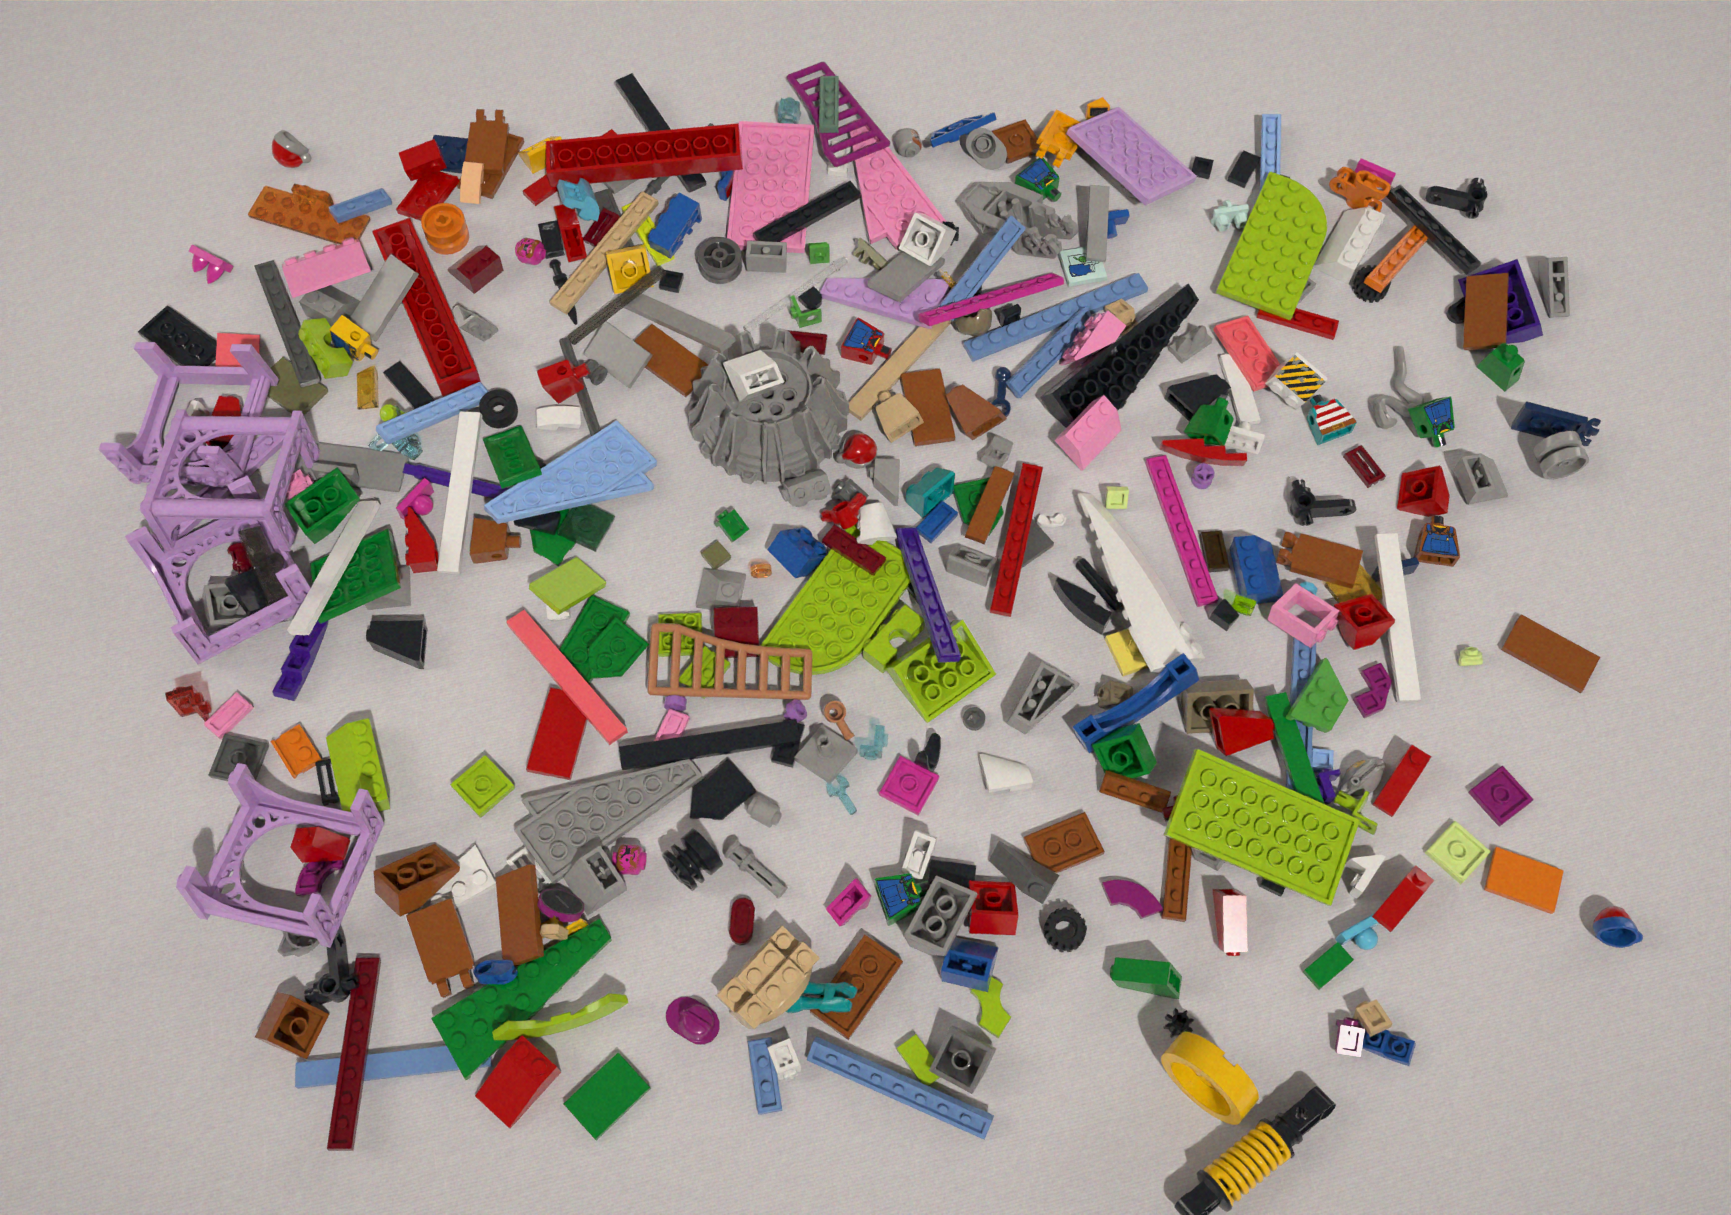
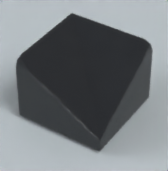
(1224, 615)

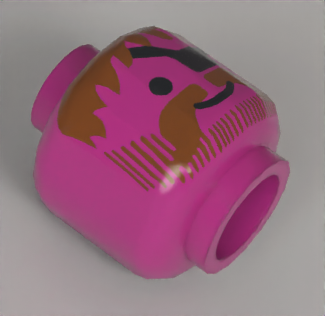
(530, 251)
(629, 859)

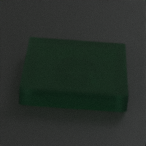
(586, 526)

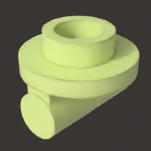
(1470, 656)

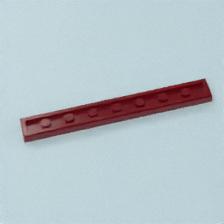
(354, 1056)

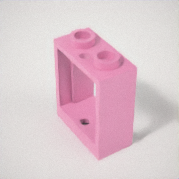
(1296, 627)

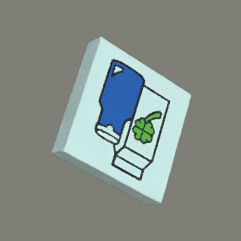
(1080, 271)

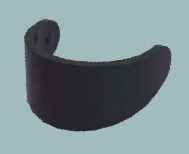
(930, 756)

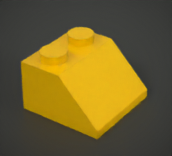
(627, 266)

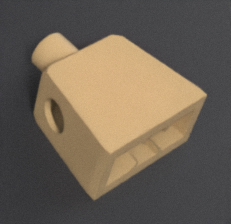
(897, 415)

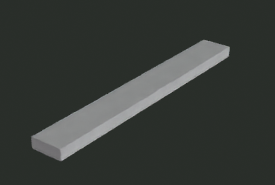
(681, 323)

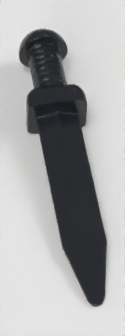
(559, 280)

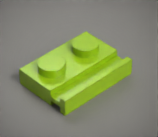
(708, 670)

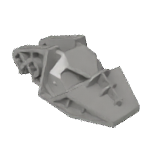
(994, 202)

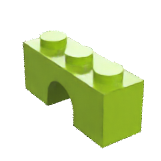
(329, 360)
(903, 624)

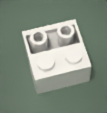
(753, 375)

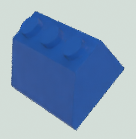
(1255, 569)

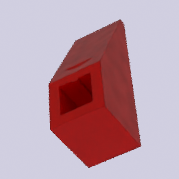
(423, 553)

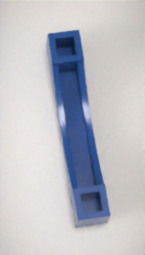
(1173, 680)

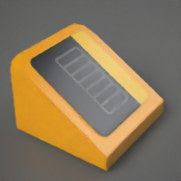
(1096, 108)

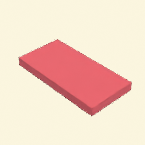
(1248, 350)

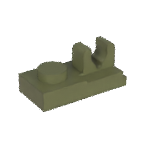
(870, 253)

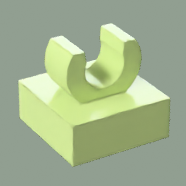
(1116, 497)

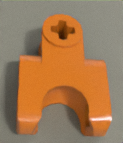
(1360, 188)

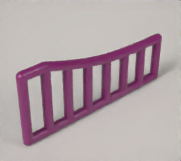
(856, 109)

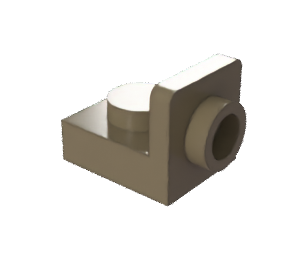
(1113, 693)

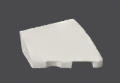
(874, 524)
(1005, 774)

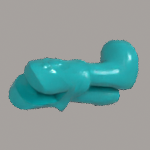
(834, 997)

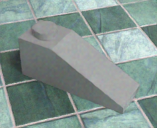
(1555, 285)

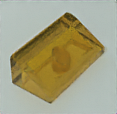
(367, 389)

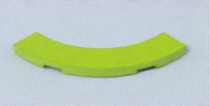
(536, 1028)

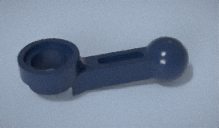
(1002, 376)

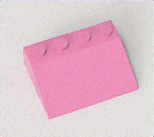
(325, 267)

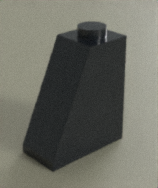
(1190, 395)
(400, 640)

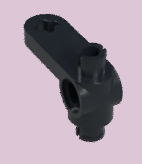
(1470, 201)
(1315, 508)
(337, 975)

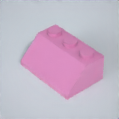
(1090, 432)

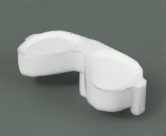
(1058, 521)

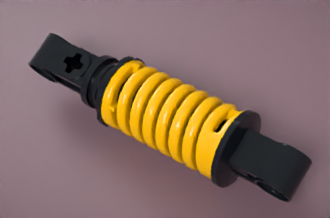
(1254, 1156)

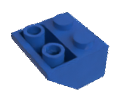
(798, 551)
(969, 964)

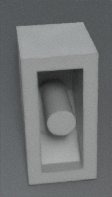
(887, 478)

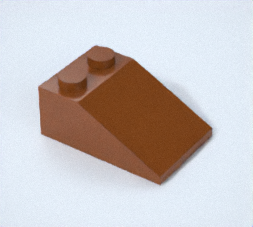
(414, 879)

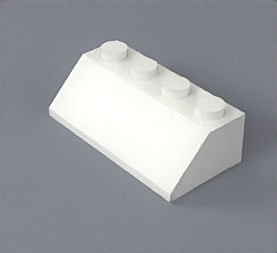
(1349, 243)

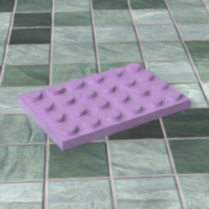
(1131, 155)

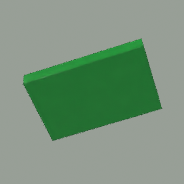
(607, 1096)

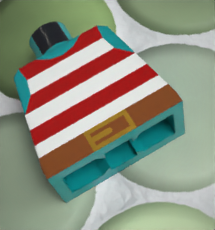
(1329, 420)

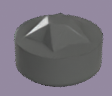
(974, 718)

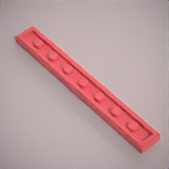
(567, 677)

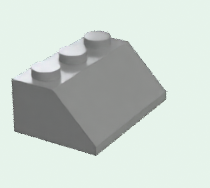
(939, 917)

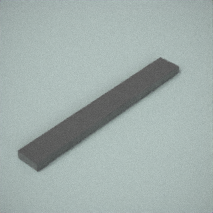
(287, 323)

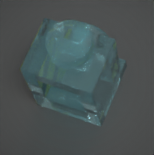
(789, 107)

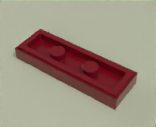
(848, 547)

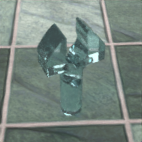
(831, 791)

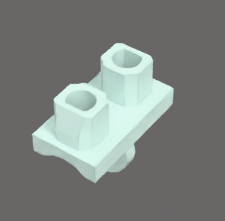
(1229, 214)

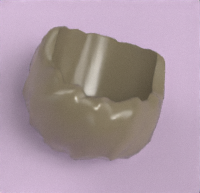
(975, 323)

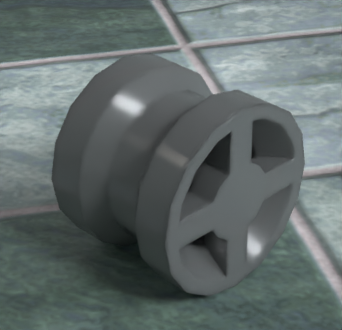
(597, 373)

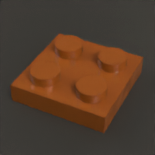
(1018, 140)

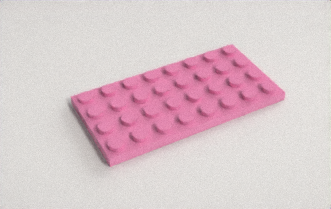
(772, 179)

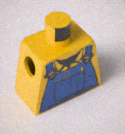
(353, 339)

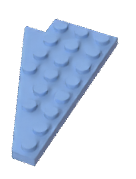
(592, 472)

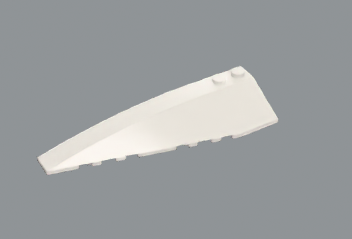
(1149, 607)

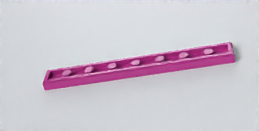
(990, 299)
(1181, 531)

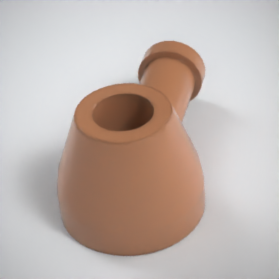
(840, 712)

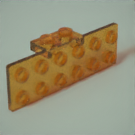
(306, 213)

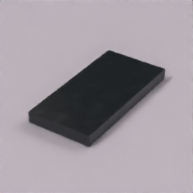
(180, 339)

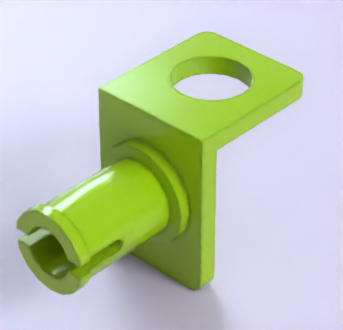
(1356, 807)

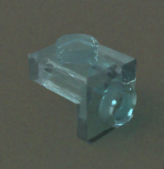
(881, 740)

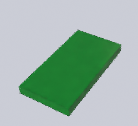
(512, 456)
(589, 625)

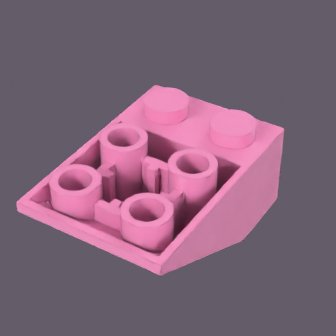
(1099, 332)

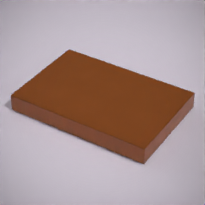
(1064, 844)

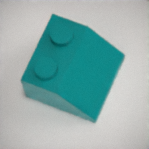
(930, 490)

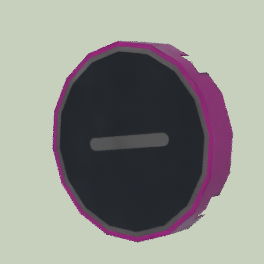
(560, 904)

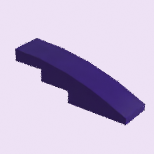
(299, 662)

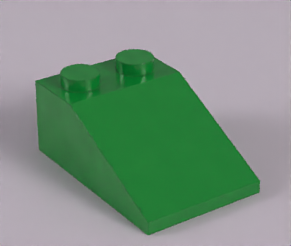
(323, 505)

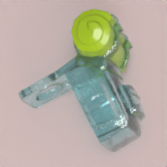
(407, 446)

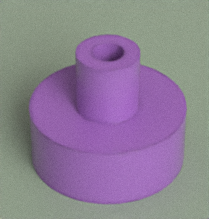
(675, 702)
(795, 711)

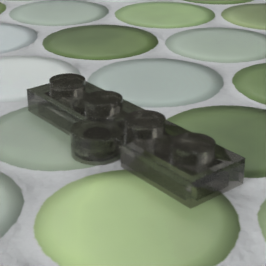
(264, 563)

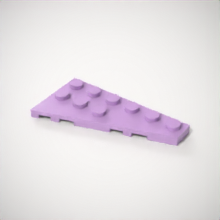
(857, 294)

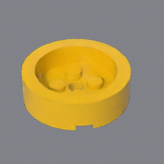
(1209, 1078)

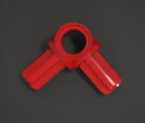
(846, 512)

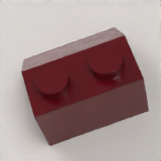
(477, 268)
(737, 625)

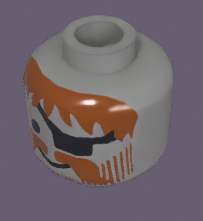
(908, 142)

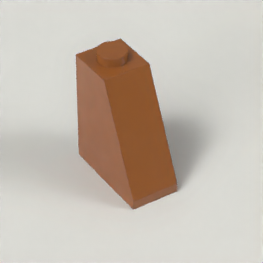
(973, 411)

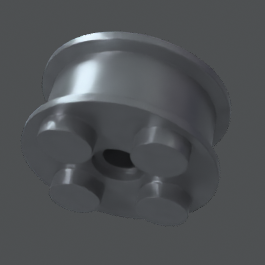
(720, 260)

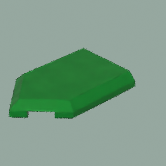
(968, 498)
(552, 546)
(614, 650)

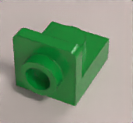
(731, 524)

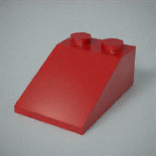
(517, 1082)

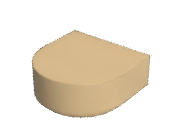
(554, 931)

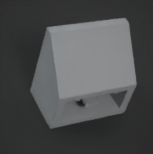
(1479, 479)
(595, 880)

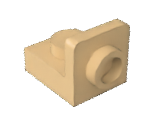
(1122, 311)
(1372, 1017)

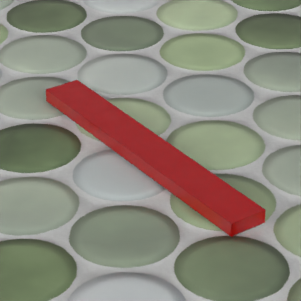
(1016, 540)

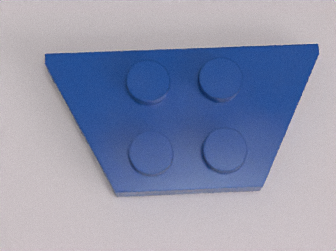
(964, 126)

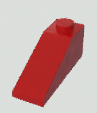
(1401, 780)
(1403, 898)

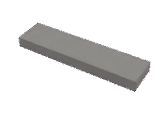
(1097, 223)

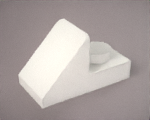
(919, 854)
(1365, 869)

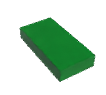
(1328, 965)

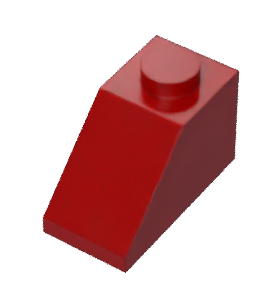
(319, 845)

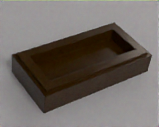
(1214, 551)

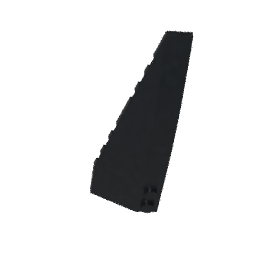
(1122, 364)

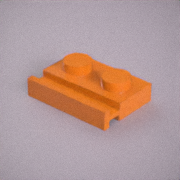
(296, 751)

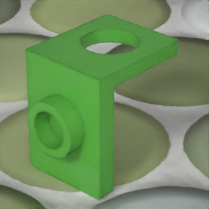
(819, 252)
(801, 318)

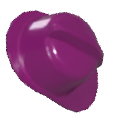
(692, 1020)

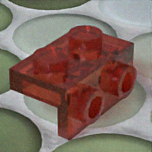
(189, 701)

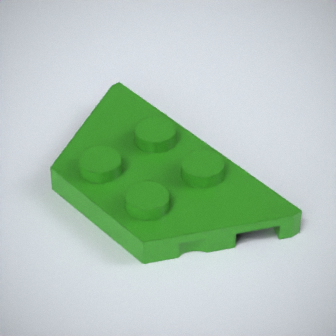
(1320, 699)

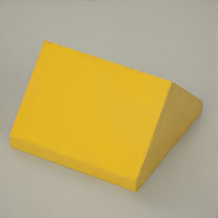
(535, 155)

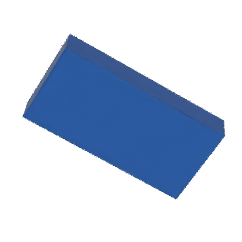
(936, 521)

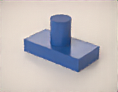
(1116, 218)

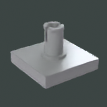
(826, 754)

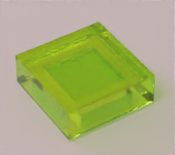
(1243, 605)

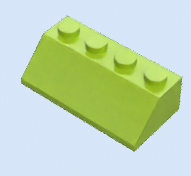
(356, 764)

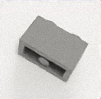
(766, 256)

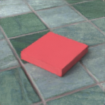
(224, 341)

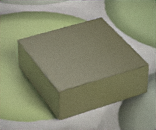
(716, 555)

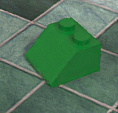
(1126, 752)

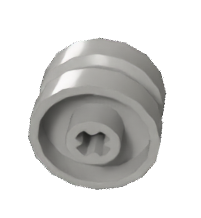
(1561, 455)

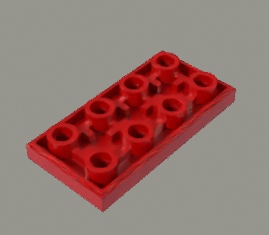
(557, 737)

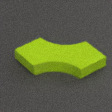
(993, 1017)

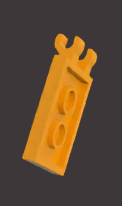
(1056, 140)

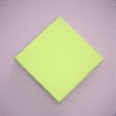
(1457, 852)

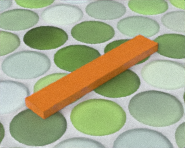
(1396, 259)

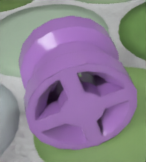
(1205, 471)

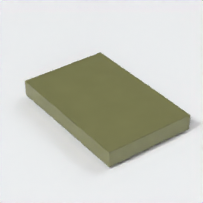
(288, 391)

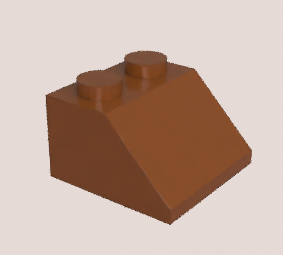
(292, 1025)

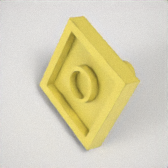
(1125, 652)

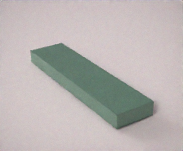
(829, 104)

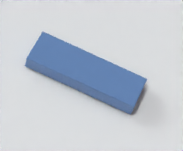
(360, 205)
(764, 1077)

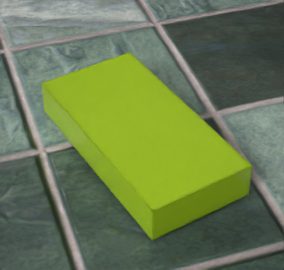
(918, 1060)

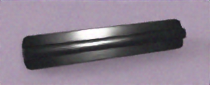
(1098, 583)

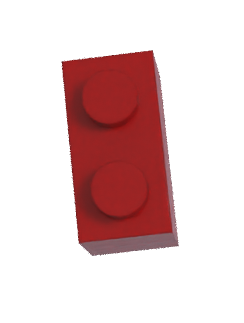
(422, 160)

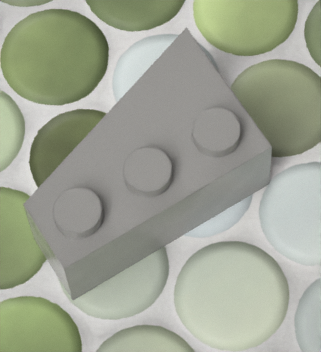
(1042, 695)

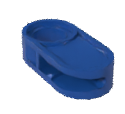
(495, 972)

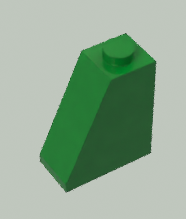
(1147, 976)

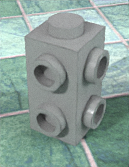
(806, 488)

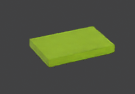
(567, 585)

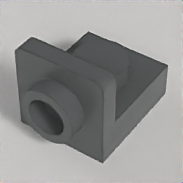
(847, 490)

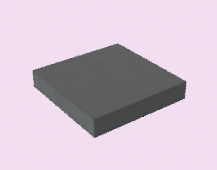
(238, 750)

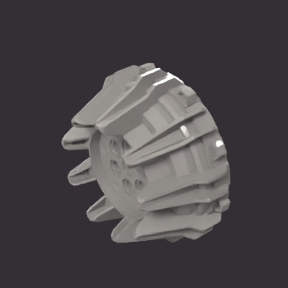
(763, 443)

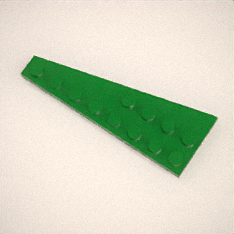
(470, 1022)

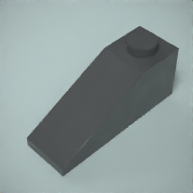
(1024, 872)

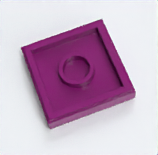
(1500, 796)

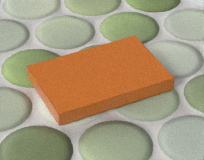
(1524, 880)

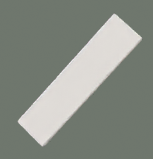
(1240, 392)

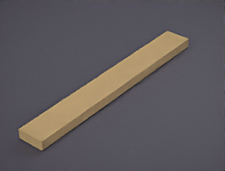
(597, 260)
(891, 371)

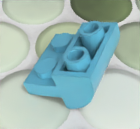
(579, 197)

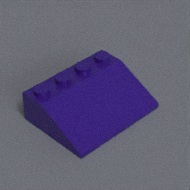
(1522, 317)

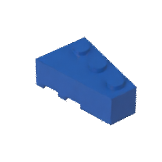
(674, 225)

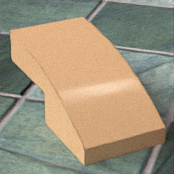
(471, 182)

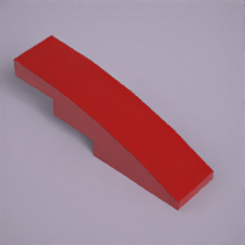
(1196, 451)

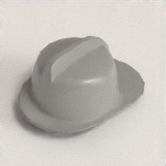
(986, 148)

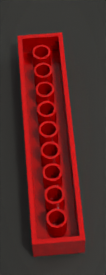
(645, 154)
(429, 311)

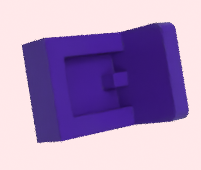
(1324, 783)

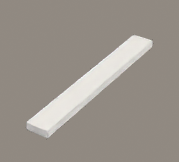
(459, 493)
(333, 568)
(1396, 604)

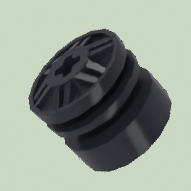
(692, 859)

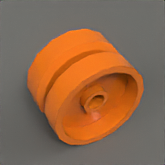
(445, 228)

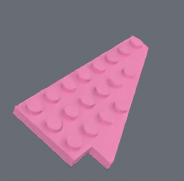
(888, 193)

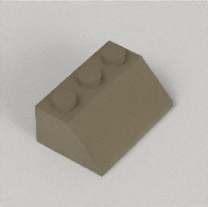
(1213, 694)

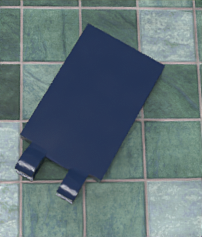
(1547, 421)

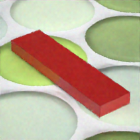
(1305, 322)

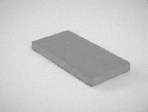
(903, 276)
(383, 297)

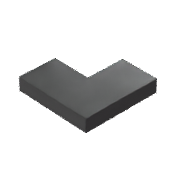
(1037, 543)

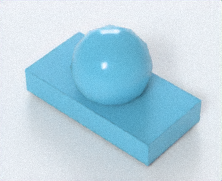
(1363, 933)

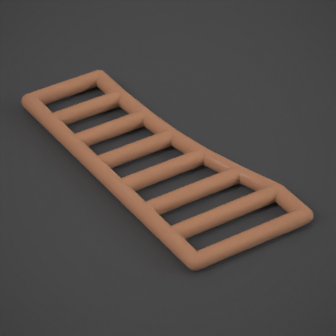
(721, 645)

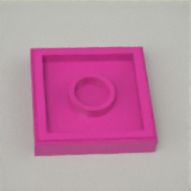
(909, 785)

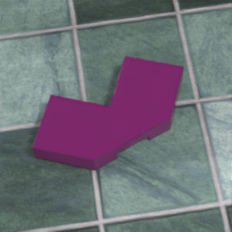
(1379, 685)

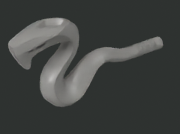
(1411, 396)

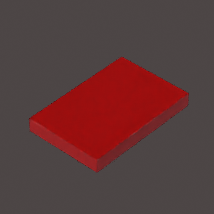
(426, 193)

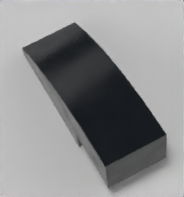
(1082, 605)

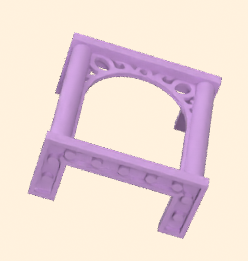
(191, 432)
(224, 464)
(189, 548)
(256, 800)

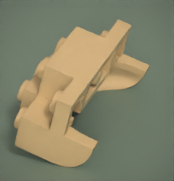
(770, 978)

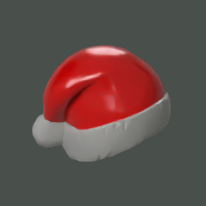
(289, 150)
(857, 451)

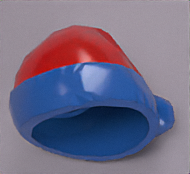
(1616, 928)

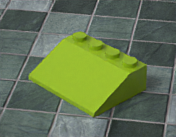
(935, 685)

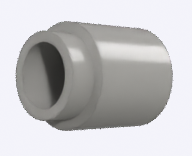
(764, 812)

